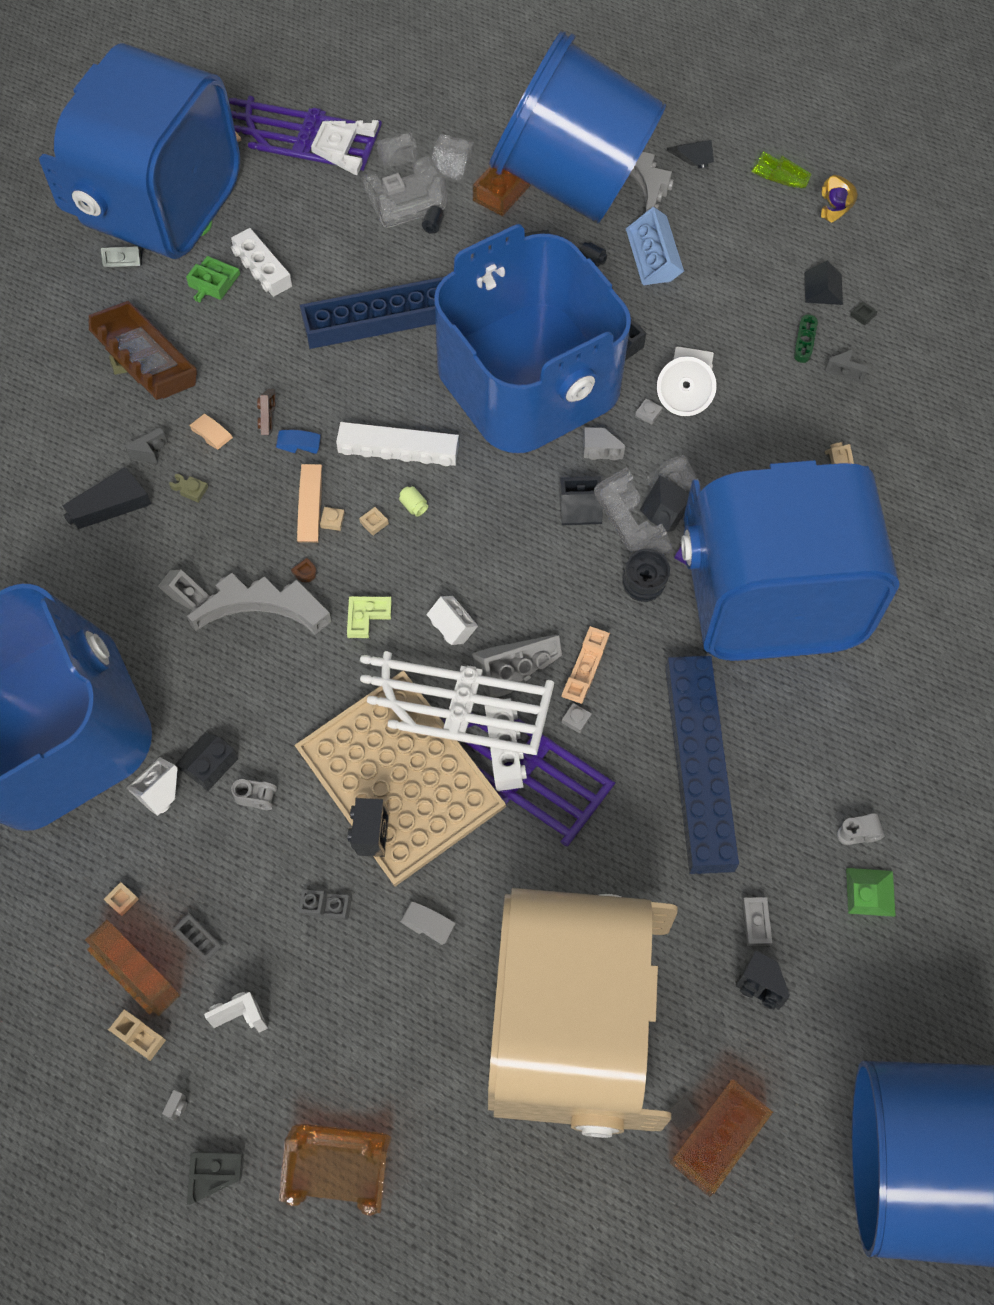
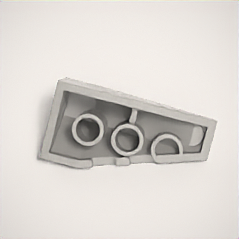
(516, 661)

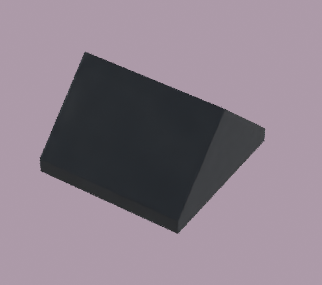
(823, 285)

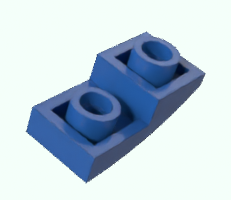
(292, 439)

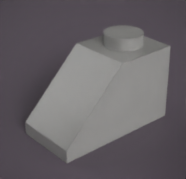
(183, 589)

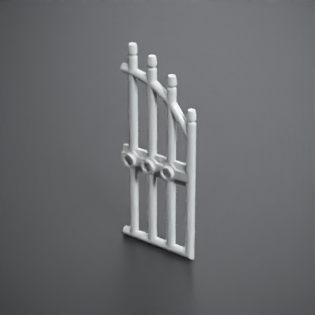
(461, 705)

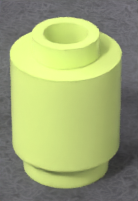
(413, 501)

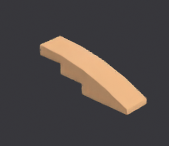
(309, 503)

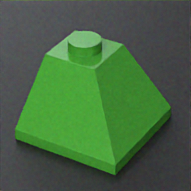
(870, 892)

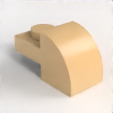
(137, 1035)

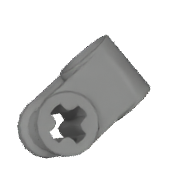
(258, 794)
(860, 830)

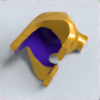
(840, 195)

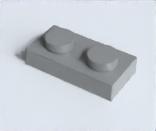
(757, 921)

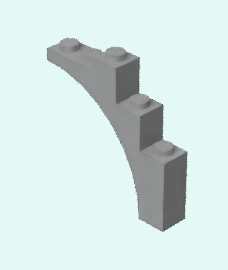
(652, 180)
(261, 596)

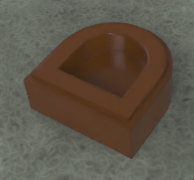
(304, 571)

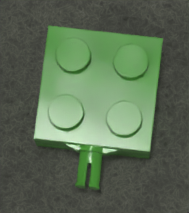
(212, 278)

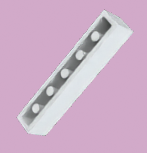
(397, 444)

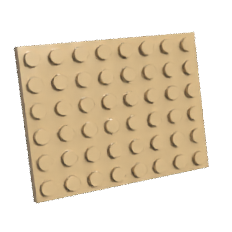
(424, 779)

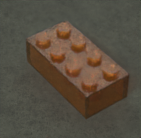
(498, 191)
(131, 969)
(721, 1138)

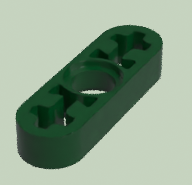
(811, 333)

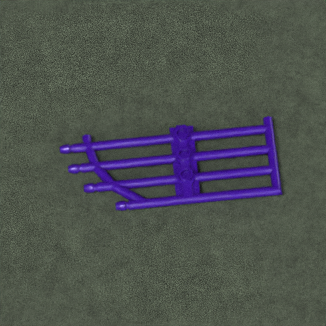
(307, 131)
(533, 761)

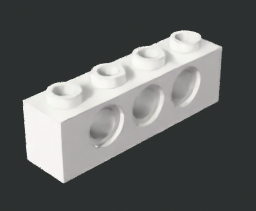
(261, 262)
(505, 776)

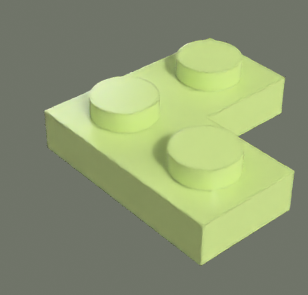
(362, 610)

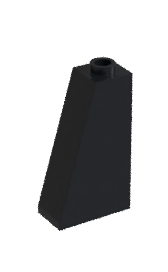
(106, 500)

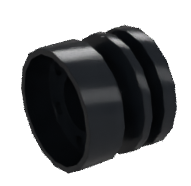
(646, 564)

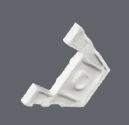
(336, 139)

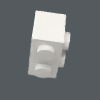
(452, 620)

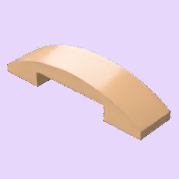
(586, 665)

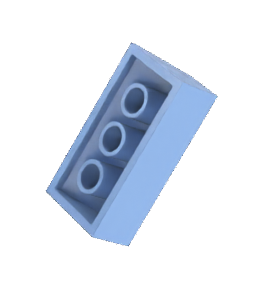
(654, 248)

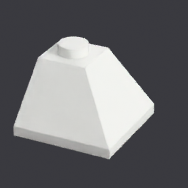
(156, 786)

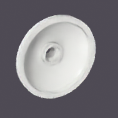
(686, 400)

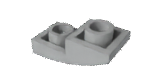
(427, 921)

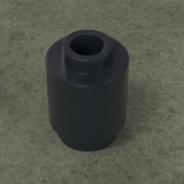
(433, 219)
(594, 252)

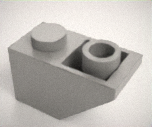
(601, 444)

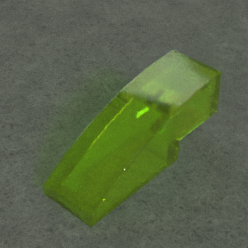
(781, 171)

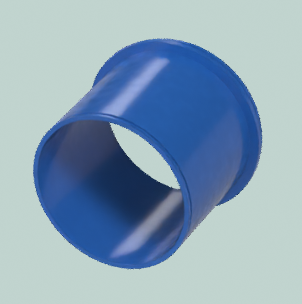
(577, 130)
(924, 1161)

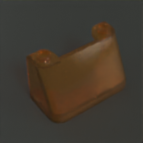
(335, 1166)

